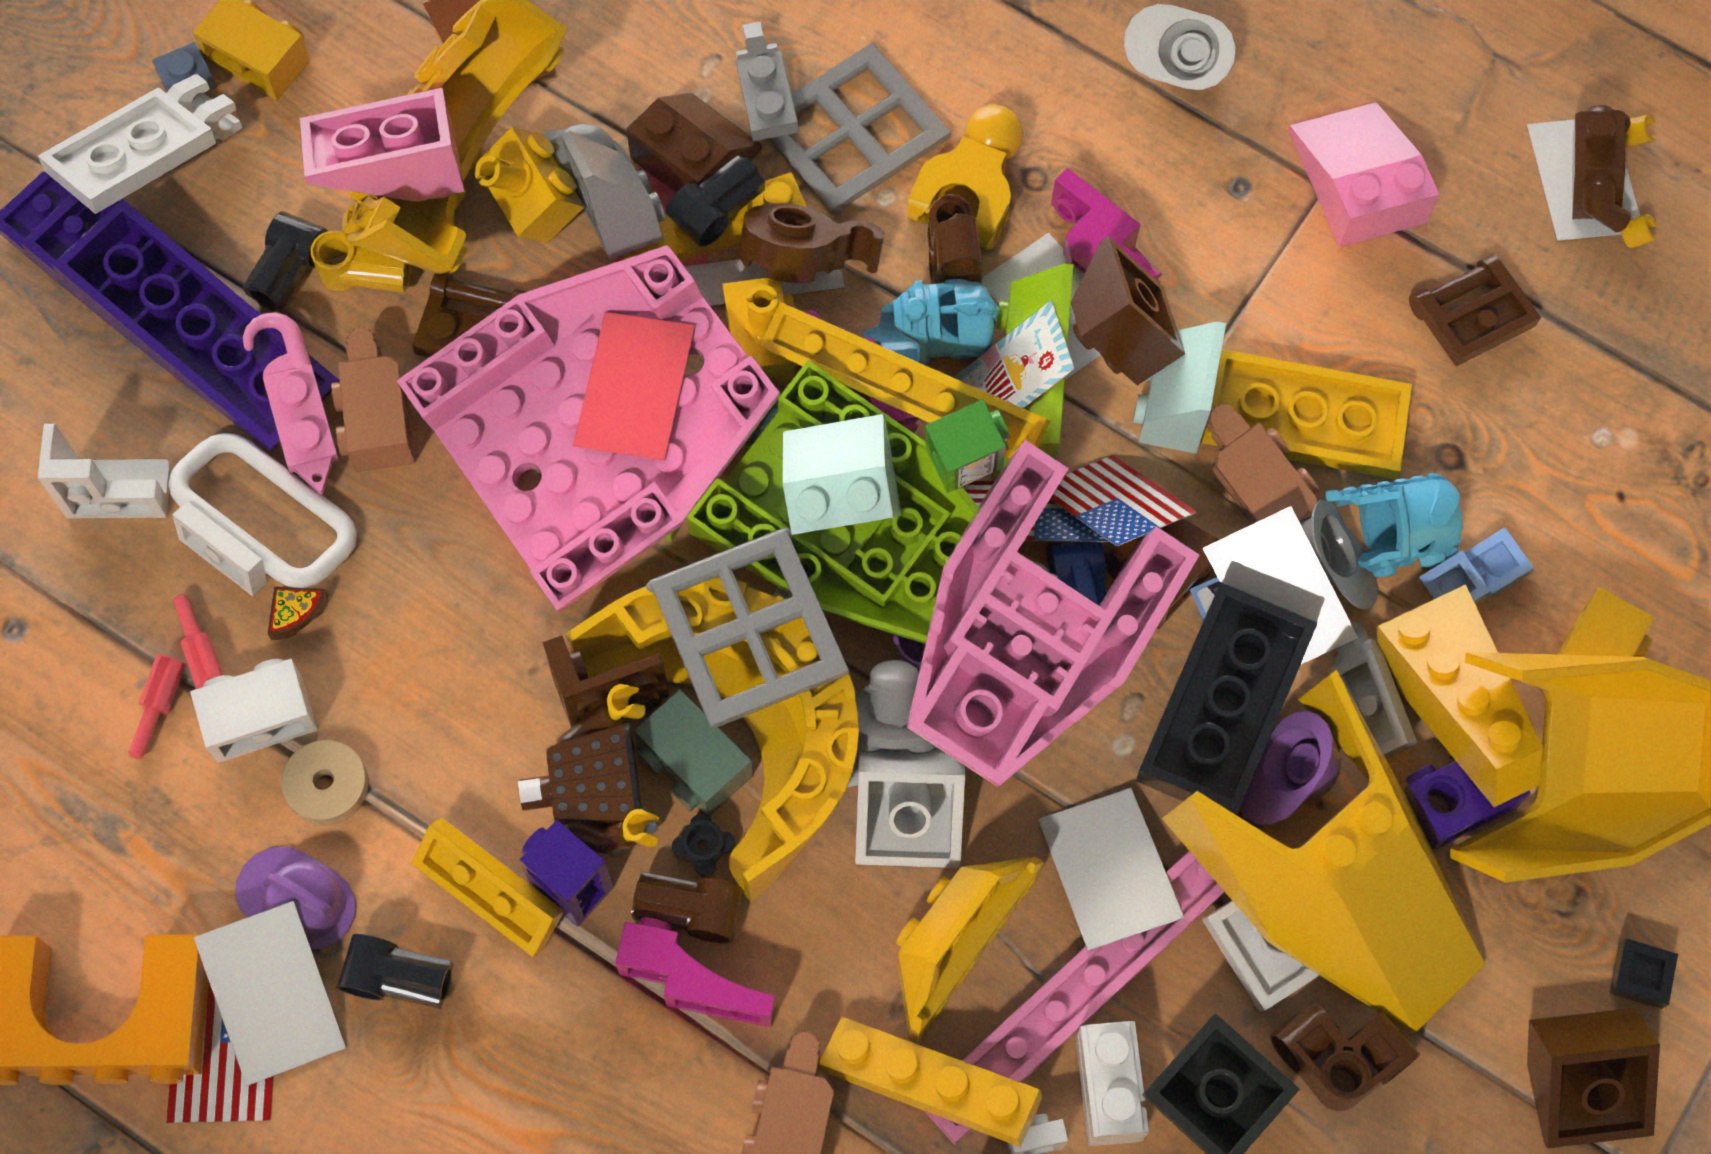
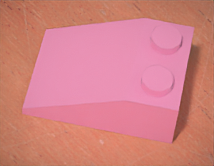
(385, 148)
(1364, 173)

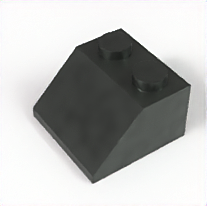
(1220, 1090)

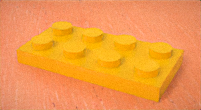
(1318, 411)

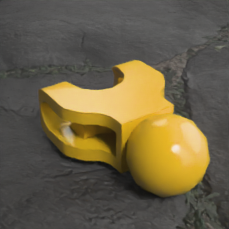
(974, 172)

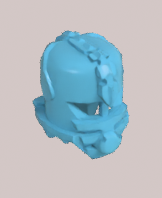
(938, 321)
(1405, 521)

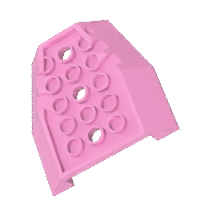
(513, 401)

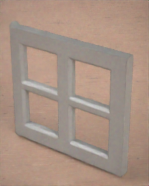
(854, 128)
(749, 627)

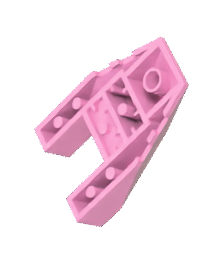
(1017, 649)

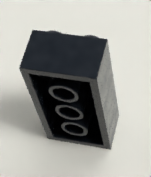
(1227, 699)

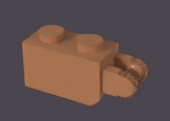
(373, 407)
(1256, 468)
(792, 1103)

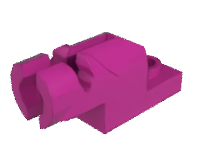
(1095, 220)

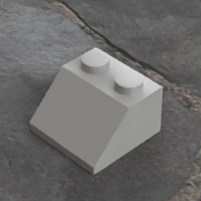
(614, 196)

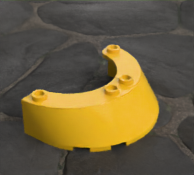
(481, 73)
(803, 741)

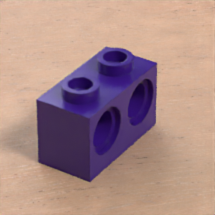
(1466, 803)
(566, 871)

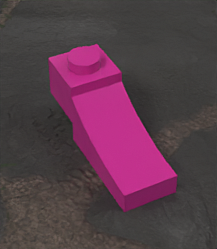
(654, 954)

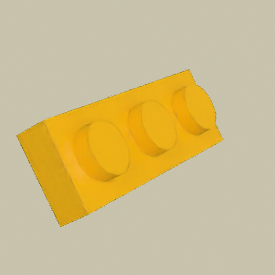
(487, 887)

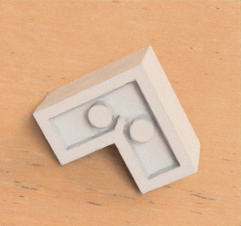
(102, 486)

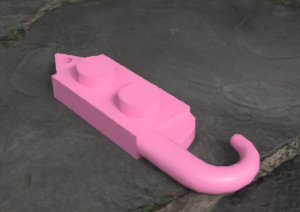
(296, 402)

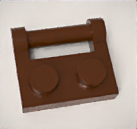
(1480, 322)
(443, 325)

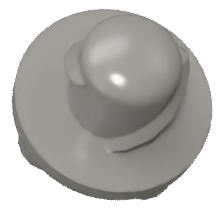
(886, 709)

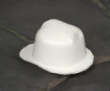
(1179, 46)

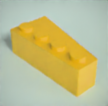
(1463, 705)

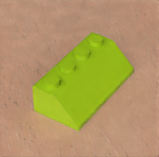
(1025, 299)

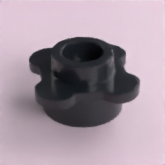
(700, 830)

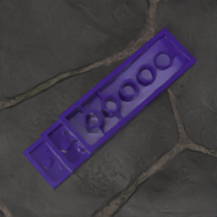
(153, 298)

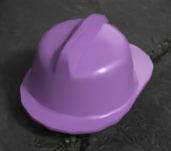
(1295, 767)
(289, 875)

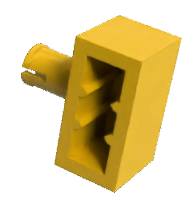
(529, 184)
(748, 313)

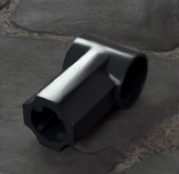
(706, 208)
(283, 260)
(381, 969)

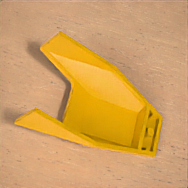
(1617, 768)
(1358, 896)

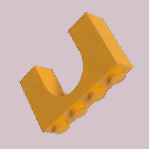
(156, 1040)

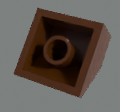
(686, 140)
(1125, 315)
(1593, 1077)

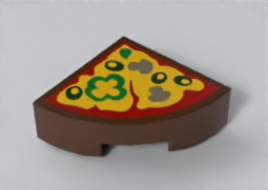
(294, 610)

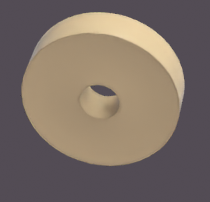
(331, 804)

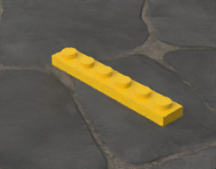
(889, 374)

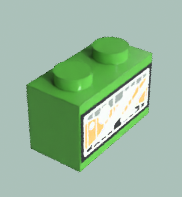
(967, 445)

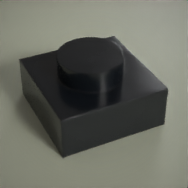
(1644, 973)

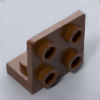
(584, 694)

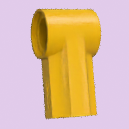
(359, 268)

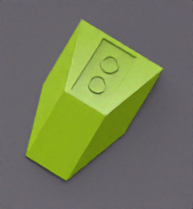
(861, 572)

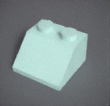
(1183, 392)
(839, 475)

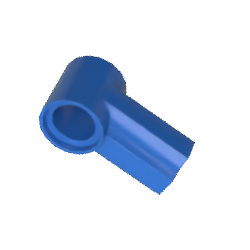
(1080, 567)

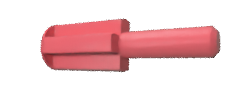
(196, 645)
(156, 699)

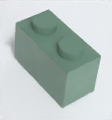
(696, 759)

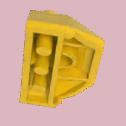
(956, 933)

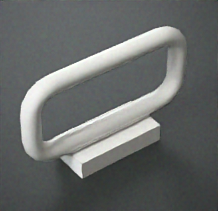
(233, 549)

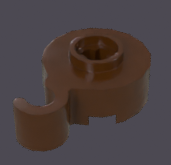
(802, 241)

